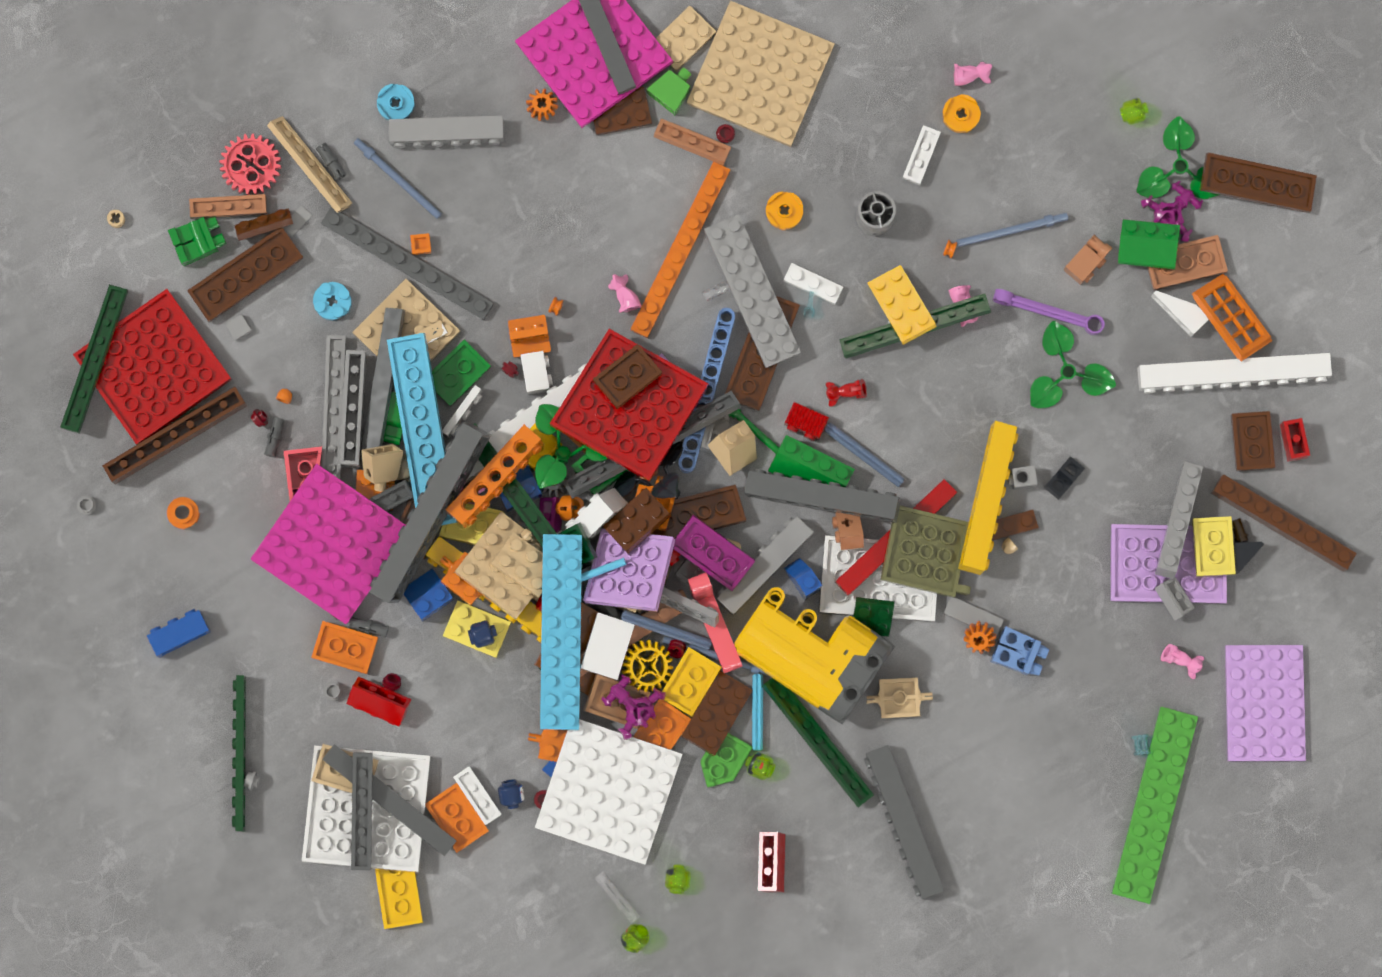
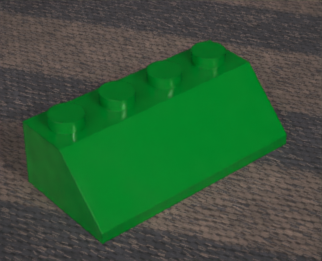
(804, 461)

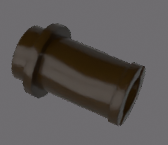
(1239, 531)

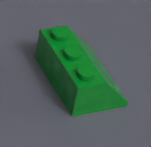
(1149, 244)

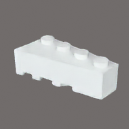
(598, 512)

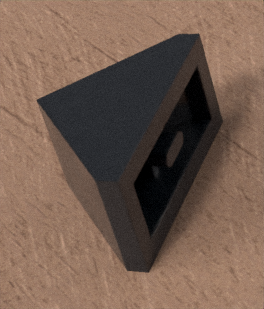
(1244, 553)

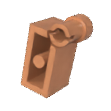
(1087, 259)

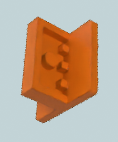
(529, 335)

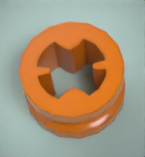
(949, 249)
(556, 306)

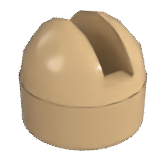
(1008, 546)

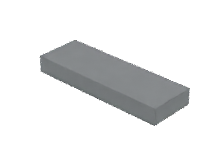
(970, 614)

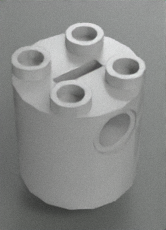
(875, 213)

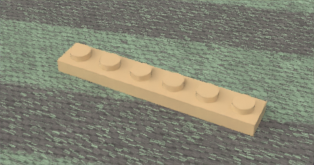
(309, 164)

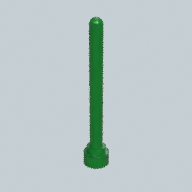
(757, 432)

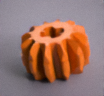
(541, 97)
(987, 640)

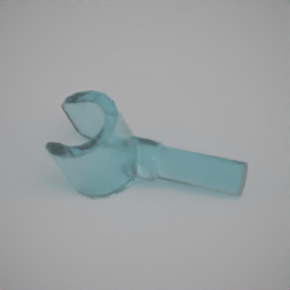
(810, 304)

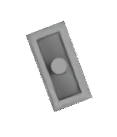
(1174, 598)

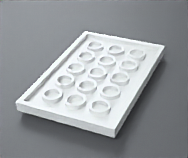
(908, 604)

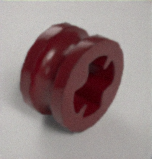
(680, 648)

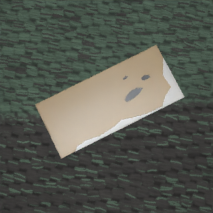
(433, 331)

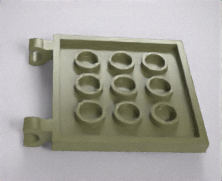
(925, 552)

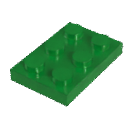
(458, 372)

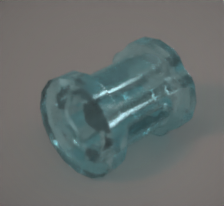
(1143, 738)

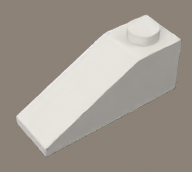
(1184, 313)

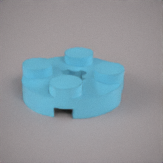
(395, 92)
(337, 310)

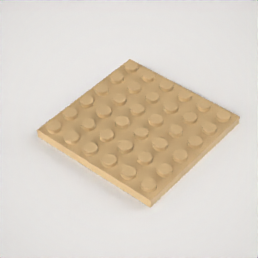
(760, 73)

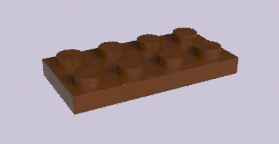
(716, 713)

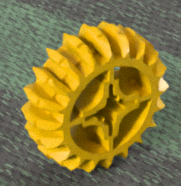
(653, 659)

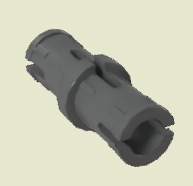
(331, 161)
(274, 437)
(368, 627)

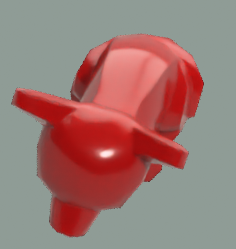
(856, 389)

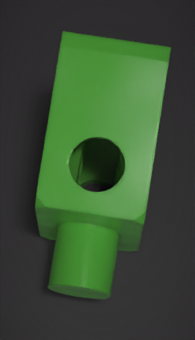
(671, 90)

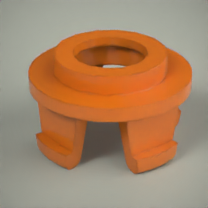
(192, 518)

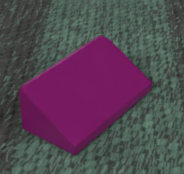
(547, 508)

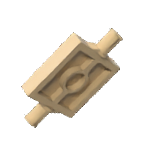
(899, 698)

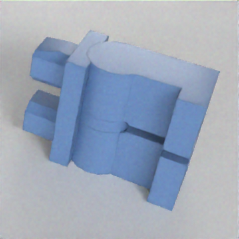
(1024, 655)

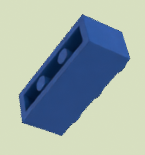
(178, 632)

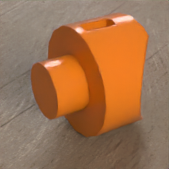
(566, 505)

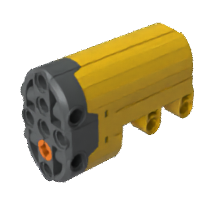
(821, 672)

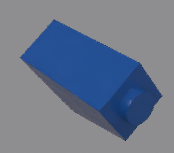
(803, 578)

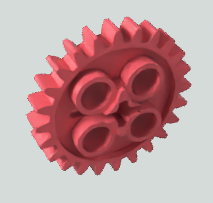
(240, 177)

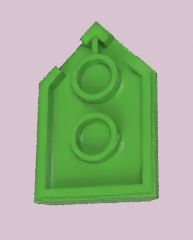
(726, 762)

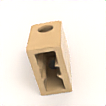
(381, 465)

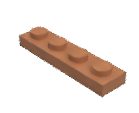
(692, 141)
(228, 206)

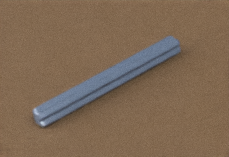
(864, 454)
(666, 630)

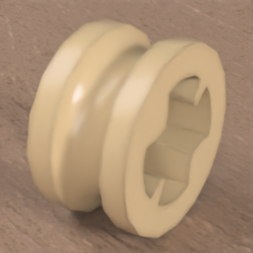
(121, 218)

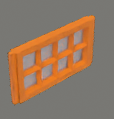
(1232, 317)

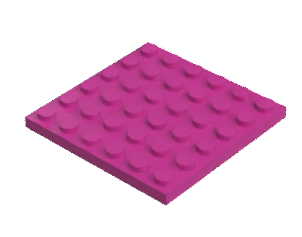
(573, 66)
(329, 543)

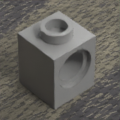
(1030, 473)

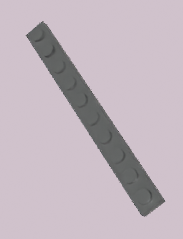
(407, 263)
(698, 419)

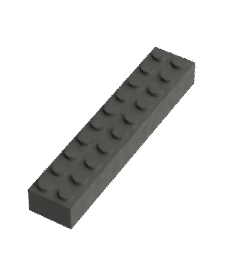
(430, 512)

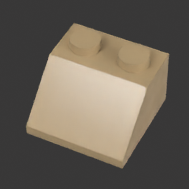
(735, 447)

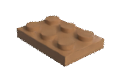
(601, 688)

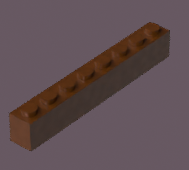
(174, 435)
(1283, 523)

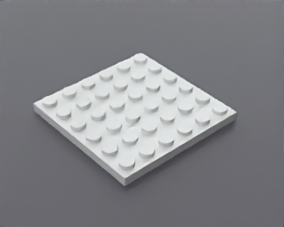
(608, 791)
(330, 816)

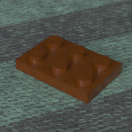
(625, 115)
(627, 376)
(1253, 441)
(637, 520)

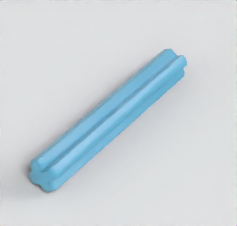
(757, 712)

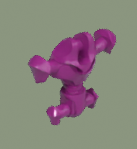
(1172, 212)
(638, 709)

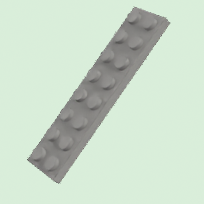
(752, 291)

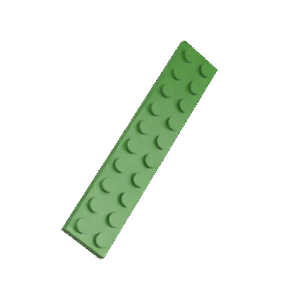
(1154, 805)

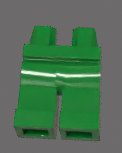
(196, 240)

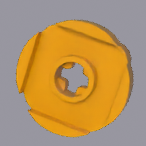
(963, 124)
(780, 220)

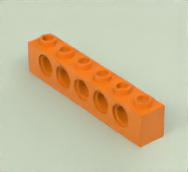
(523, 436)

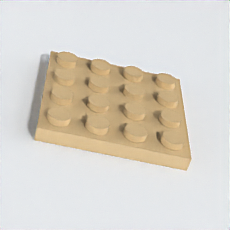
(418, 315)
(488, 580)

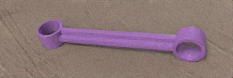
(1009, 299)

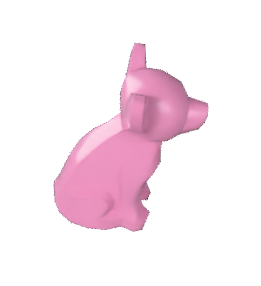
(967, 74)
(961, 293)
(627, 298)
(1173, 654)

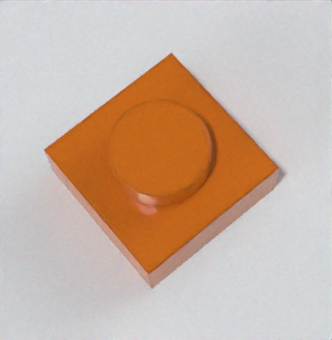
(420, 244)

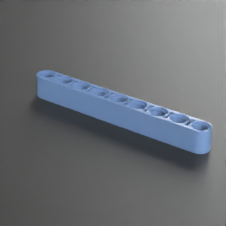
(717, 364)

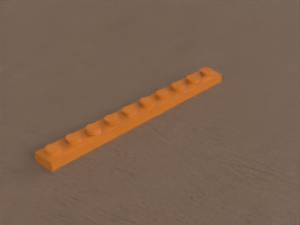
(680, 250)

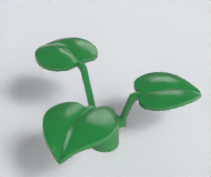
(1153, 181)
(1045, 392)
(550, 469)

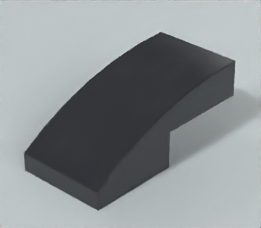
(1064, 477)

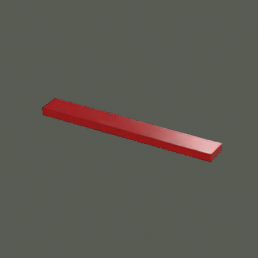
(876, 554)

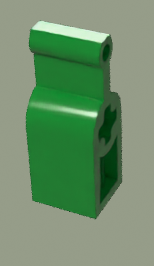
(393, 428)

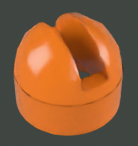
(284, 396)

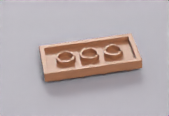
(1193, 262)

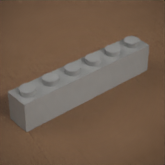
(446, 131)
(353, 408)
(1179, 520)
(766, 564)

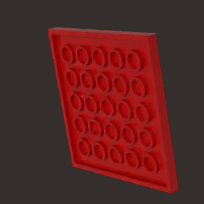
(156, 368)
(642, 428)

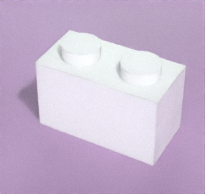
(535, 372)

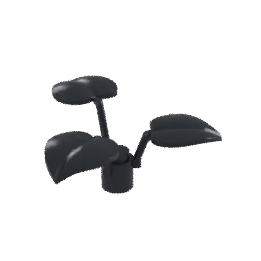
(664, 488)

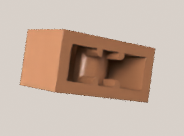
(849, 531)

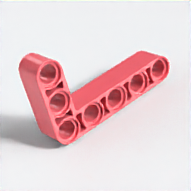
(721, 640)

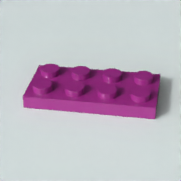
(712, 553)

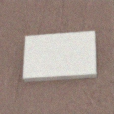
(607, 646)

